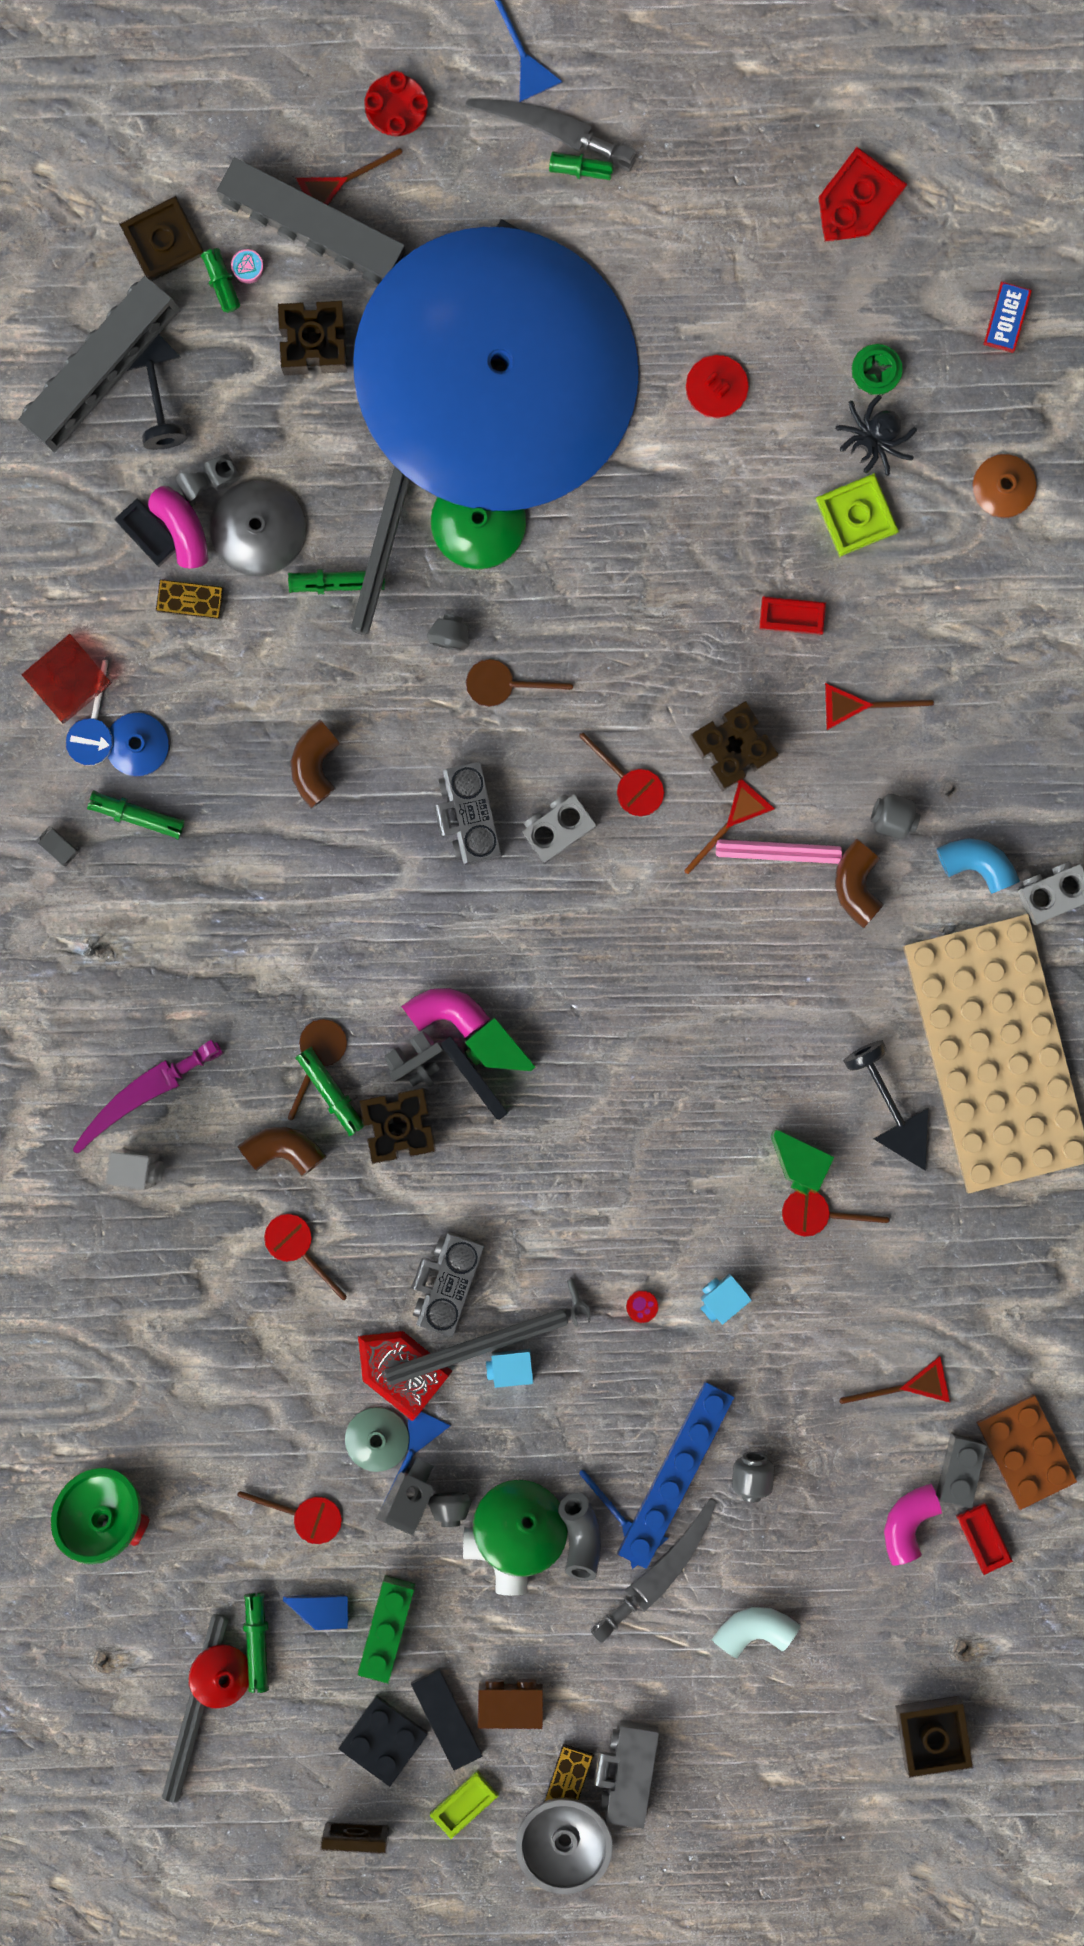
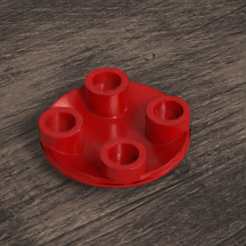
(396, 104)

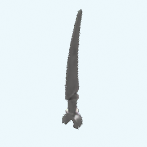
(559, 126)
(658, 1578)

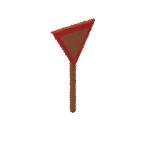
(745, 806)

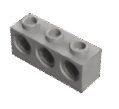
(134, 1169)

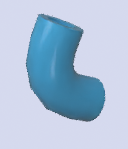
(980, 857)

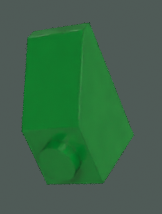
(497, 1049)
(801, 1162)

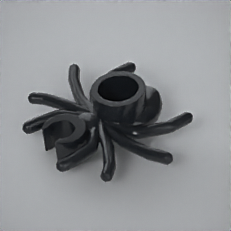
(876, 435)

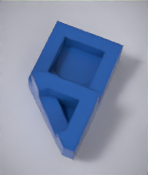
(321, 1611)

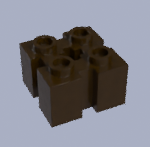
(298, 323)
(753, 750)
(381, 1114)

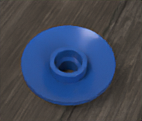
(153, 744)

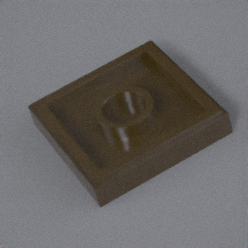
(162, 239)
(355, 1837)

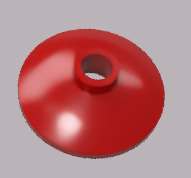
(210, 1667)

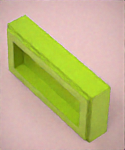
(464, 1804)

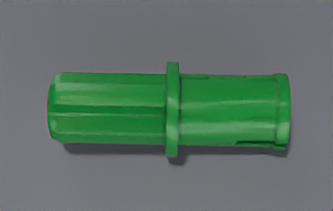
(580, 166)
(220, 280)

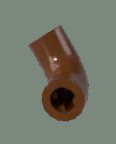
(308, 761)
(852, 885)
(285, 1144)

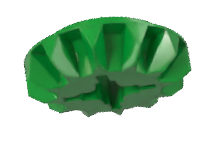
(884, 357)

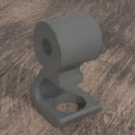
(217, 474)

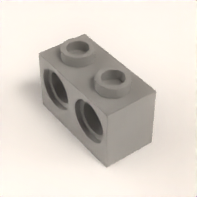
(563, 835)
(1058, 899)

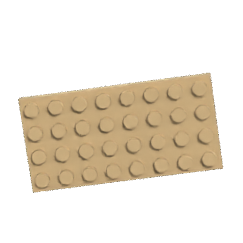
(997, 1053)

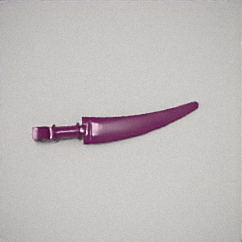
(144, 1088)

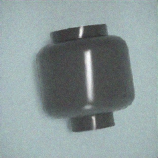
(895, 816)
(753, 1476)

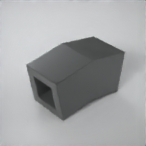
(57, 846)

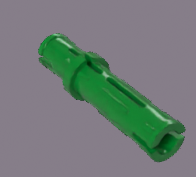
(326, 581)
(135, 814)
(330, 1091)
(256, 1642)

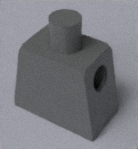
(404, 1512)

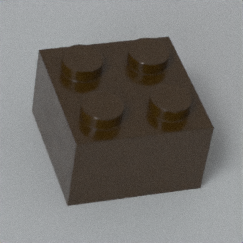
(934, 1736)

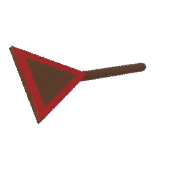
(326, 188)
(843, 705)
(927, 1382)

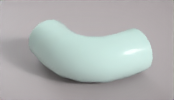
(755, 1624)

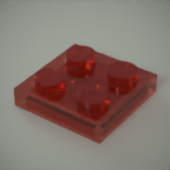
(66, 678)

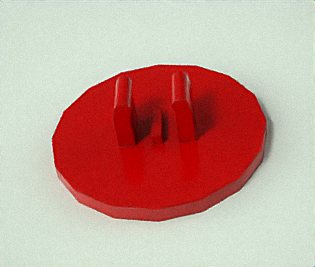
(716, 386)

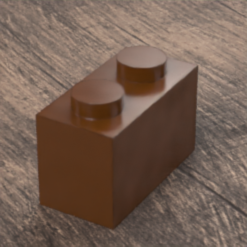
(510, 1704)

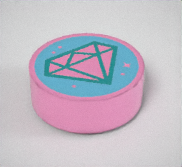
(247, 266)

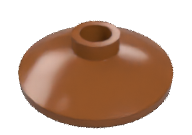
(1001, 501)

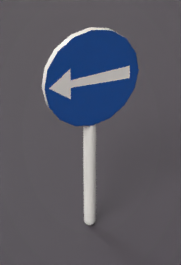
(90, 739)

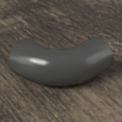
(583, 1537)

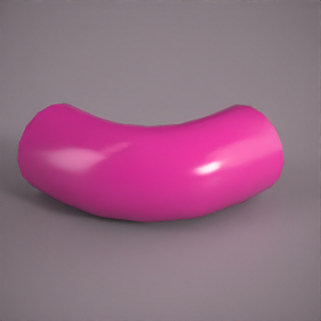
(183, 526)
(447, 1005)
(903, 1523)

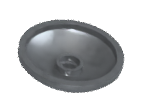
(260, 550)
(558, 1864)

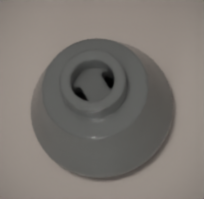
(449, 633)
(450, 1507)

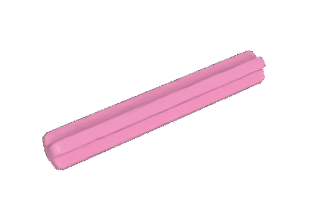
(778, 851)

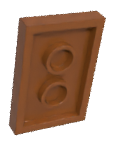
(1026, 1452)

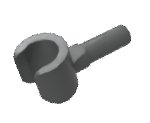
(578, 1306)

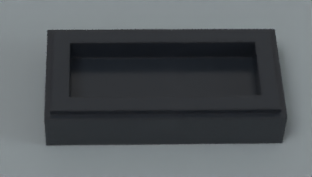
(146, 532)

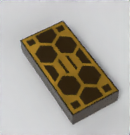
(189, 599)
(569, 1773)

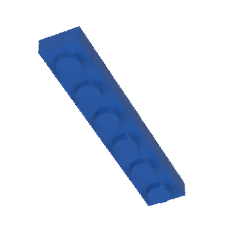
(675, 1475)

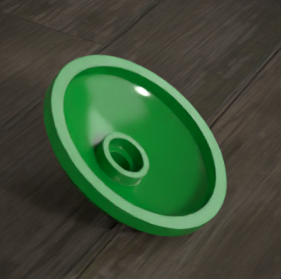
(475, 544)
(85, 1505)
(505, 1540)

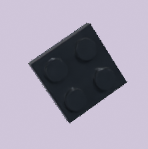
(383, 1740)

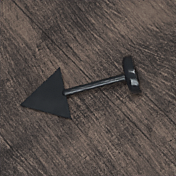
(164, 434)
(908, 1136)

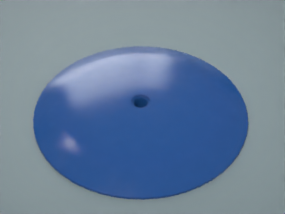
(481, 431)

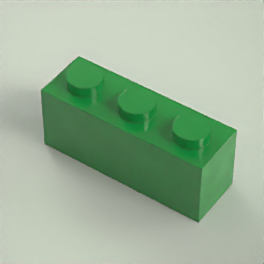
(386, 1629)

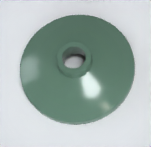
(384, 1424)

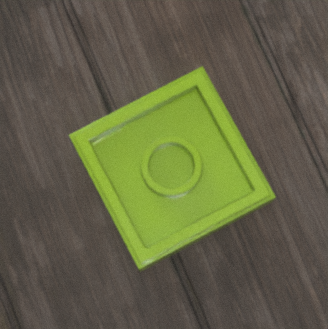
(857, 515)

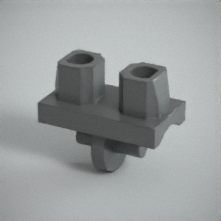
(401, 1066)

